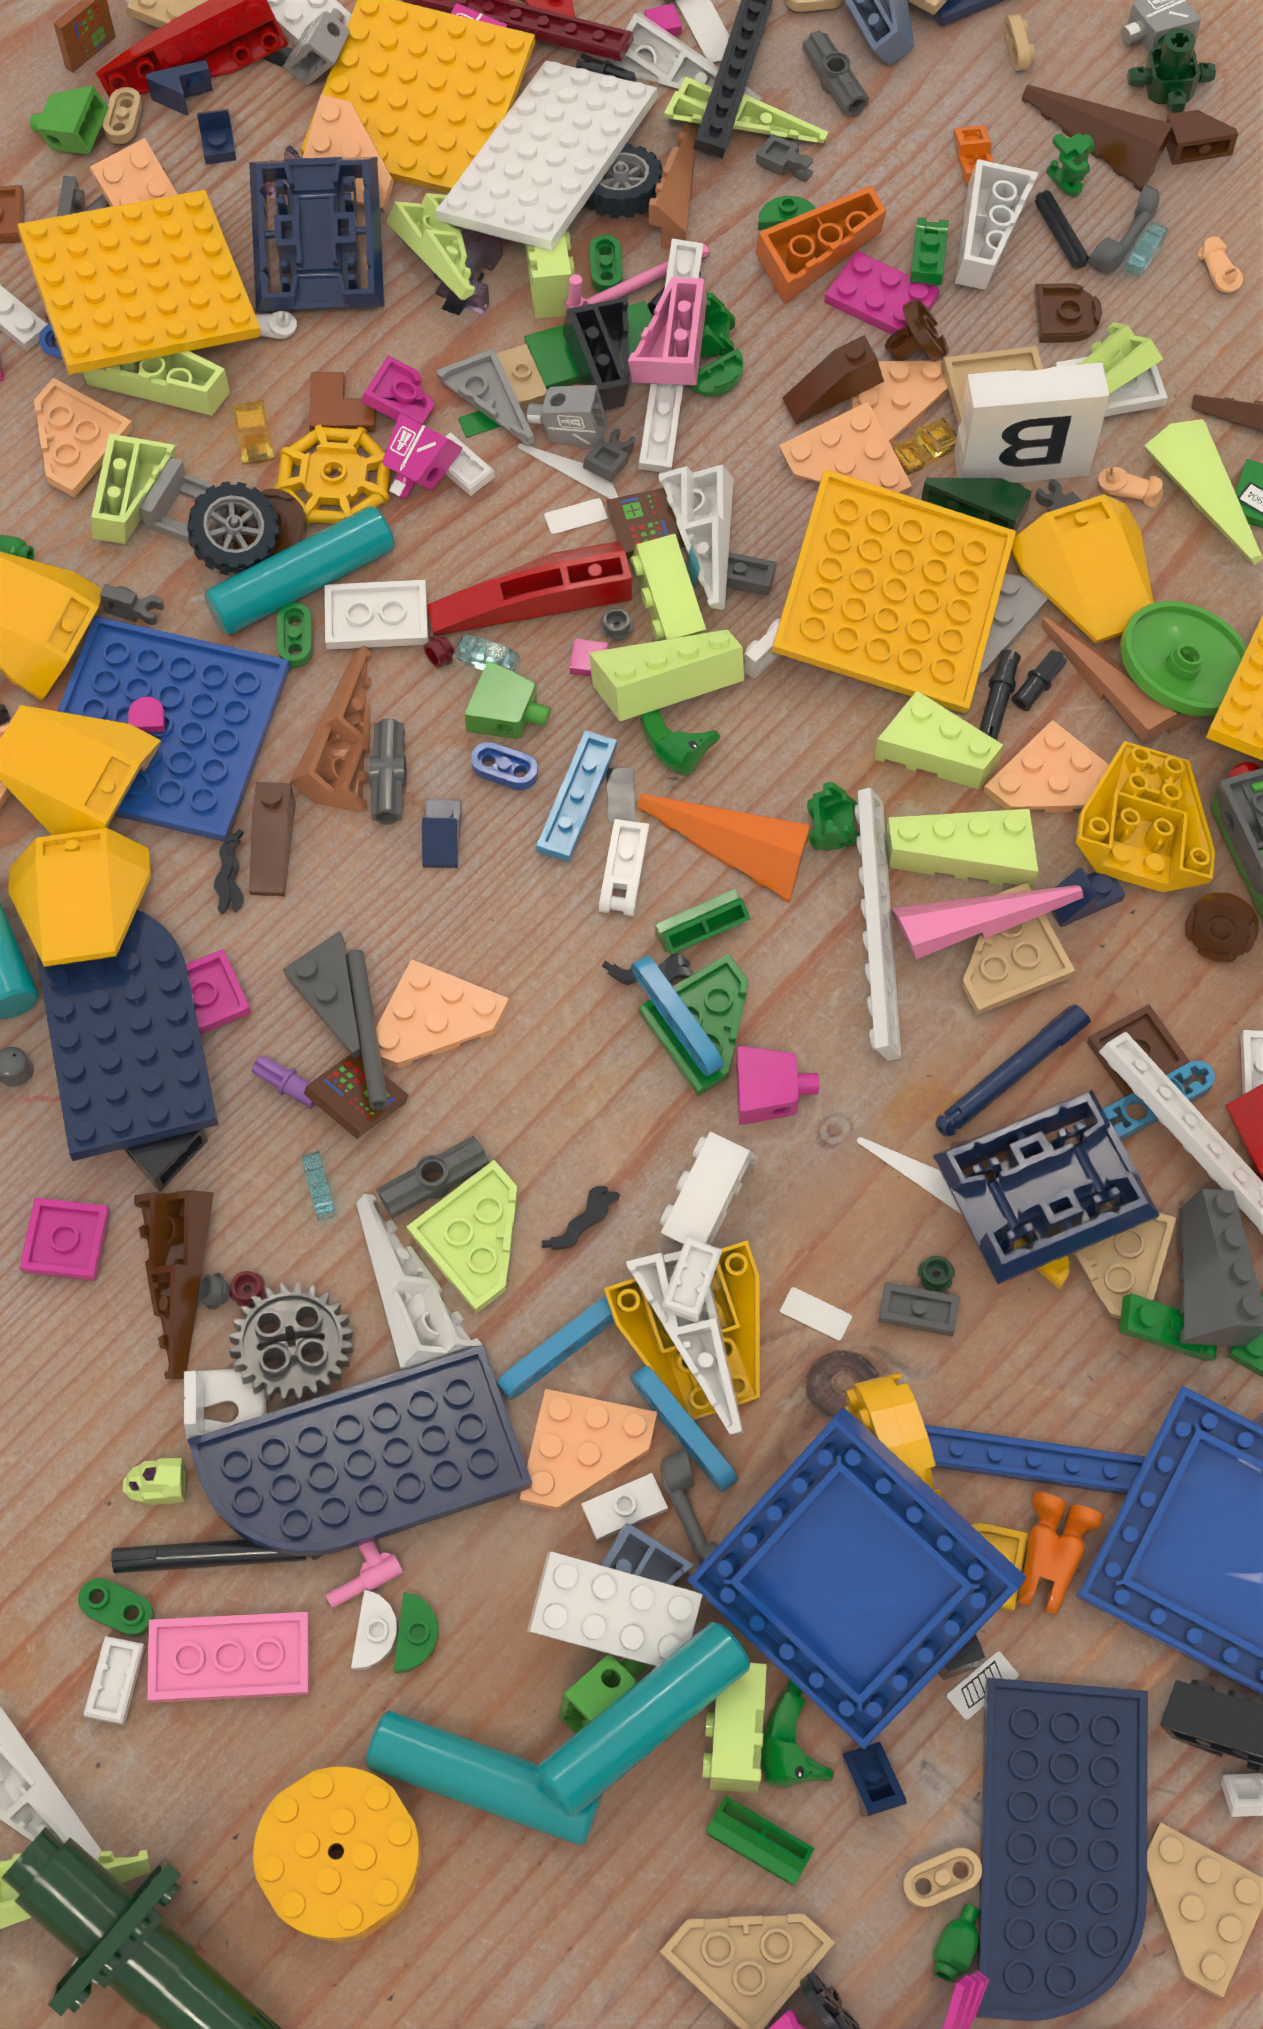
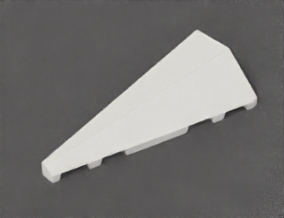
(664, 58)
(704, 520)
(411, 1297)
(699, 1342)
(30, 1796)

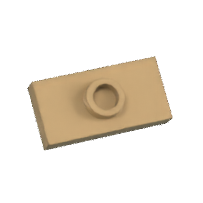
(523, 375)

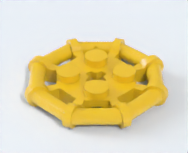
(328, 457)

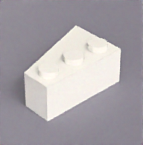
(706, 1190)

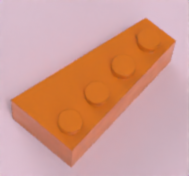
(818, 240)

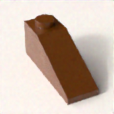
(835, 379)
(271, 838)

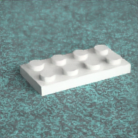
(612, 1610)

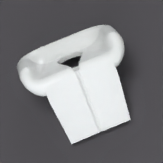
(214, 1387)

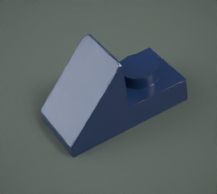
(174, 84)
(216, 136)
(441, 833)
(1098, 893)
(873, 1779)

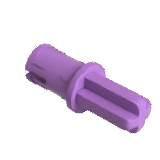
(285, 1080)

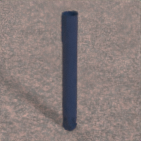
(1013, 1069)

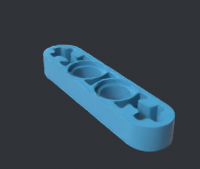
(677, 1015)
(1178, 1077)
(556, 1349)
(684, 1428)

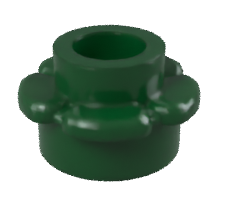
(938, 1264)

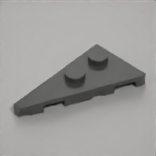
(325, 985)

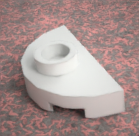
(375, 1632)

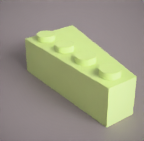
(550, 277)
(172, 379)
(665, 671)
(971, 845)

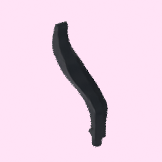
(224, 881)
(672, 968)
(596, 1211)

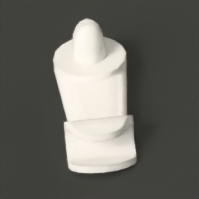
(277, 325)

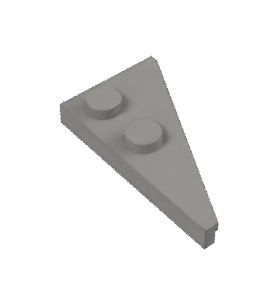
(486, 387)
(1016, 607)

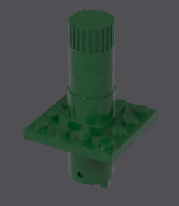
(124, 1940)

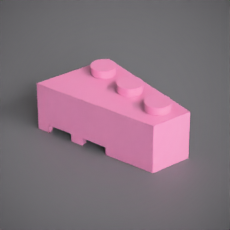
(673, 339)

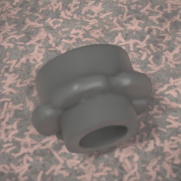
(616, 616)
(213, 1290)

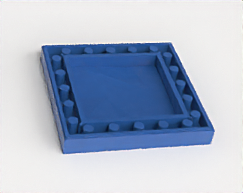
(1191, 1542)
(856, 1578)

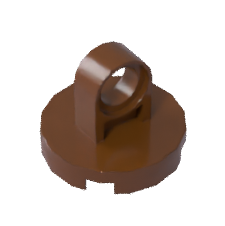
(917, 334)
(1222, 926)

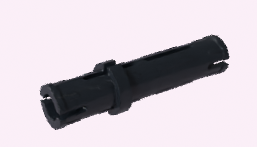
(1001, 686)

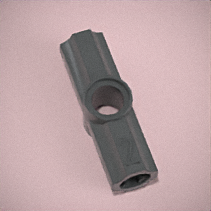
(835, 73)
(387, 771)
(412, 1188)

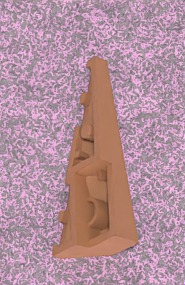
(1113, 681)

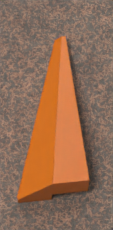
(754, 844)

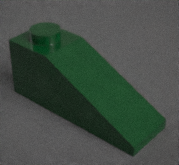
(982, 498)

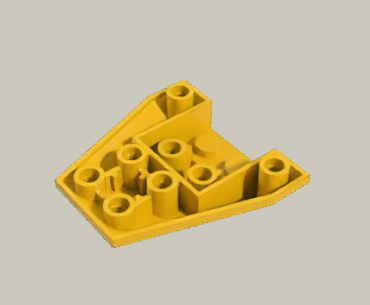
(1088, 564)
(41, 620)
(71, 766)
(1147, 822)
(79, 893)
(738, 1308)

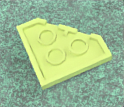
(472, 1235)

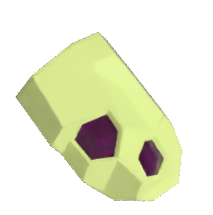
(157, 1482)

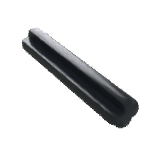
(1061, 229)

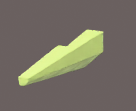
(752, 116)
(1123, 355)
(1193, 463)

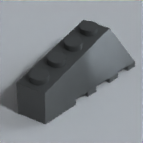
(1217, 1273)

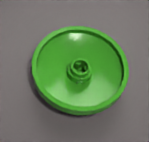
(1181, 656)

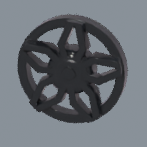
(826, 2003)

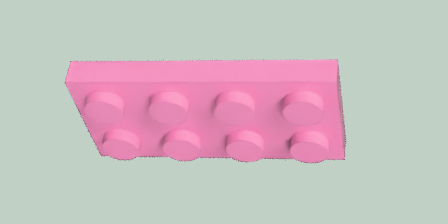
(229, 1657)

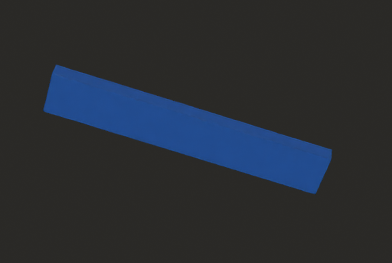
(1033, 1460)

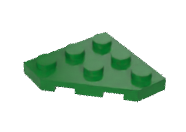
(717, 1003)

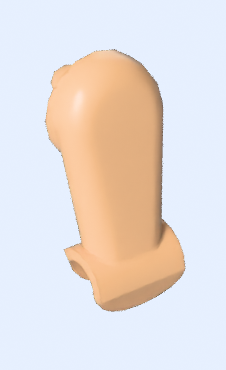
(1222, 271)
(1118, 483)

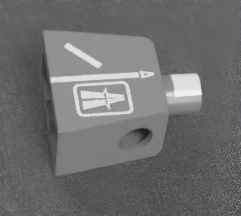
(1154, 18)
(323, 36)
(571, 415)

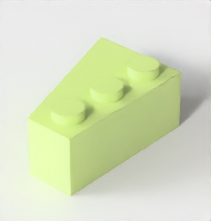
(124, 482)
(666, 588)
(938, 742)
(737, 1734)

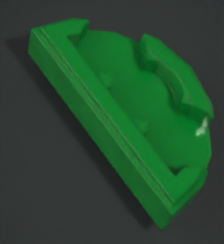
(782, 209)
(719, 375)
(416, 1634)

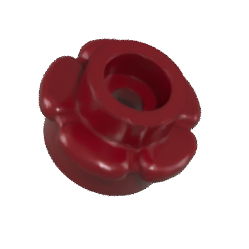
(439, 651)
(243, 1280)

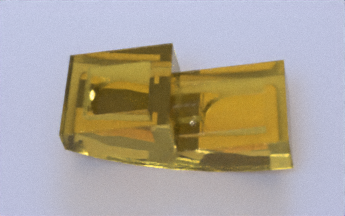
(252, 432)
(926, 447)

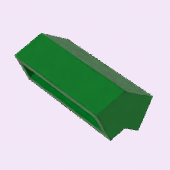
(701, 922)
(759, 1841)

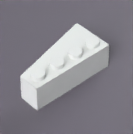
(991, 213)

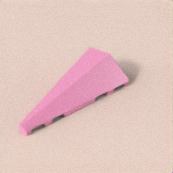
(944, 923)

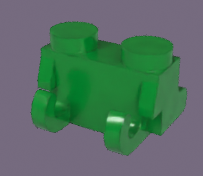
(1075, 162)
(716, 328)
(832, 818)

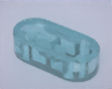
(1146, 249)
(476, 652)
(318, 1186)

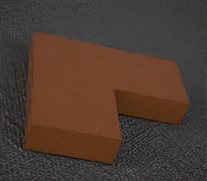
(332, 409)

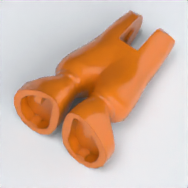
(1054, 1555)

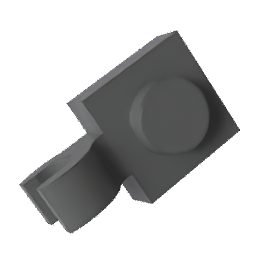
(781, 155)
(125, 604)

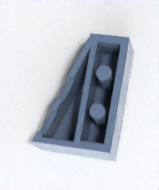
(885, 26)
(644, 1557)

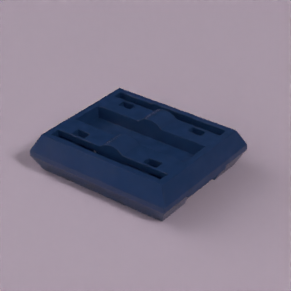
(316, 233)
(1045, 1187)

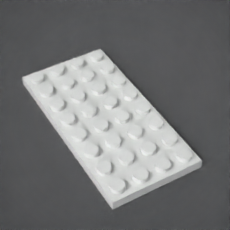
(547, 155)

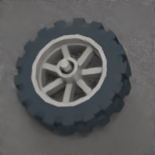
(622, 190)
(232, 497)

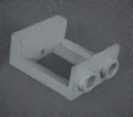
(163, 495)

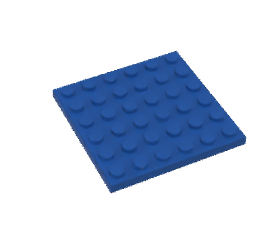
(214, 711)

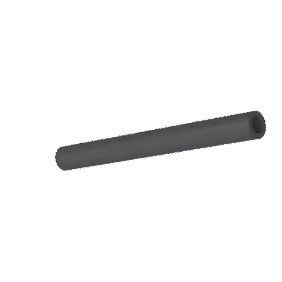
(367, 1030)

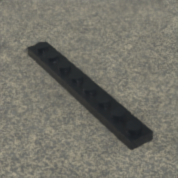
(732, 77)

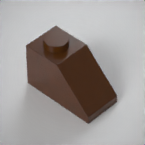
(1199, 137)

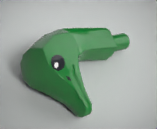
(678, 749)
(781, 1757)

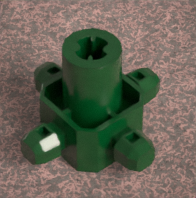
(1172, 71)

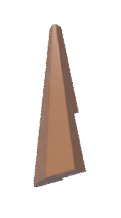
(673, 195)
(334, 758)

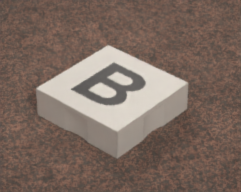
(1031, 423)

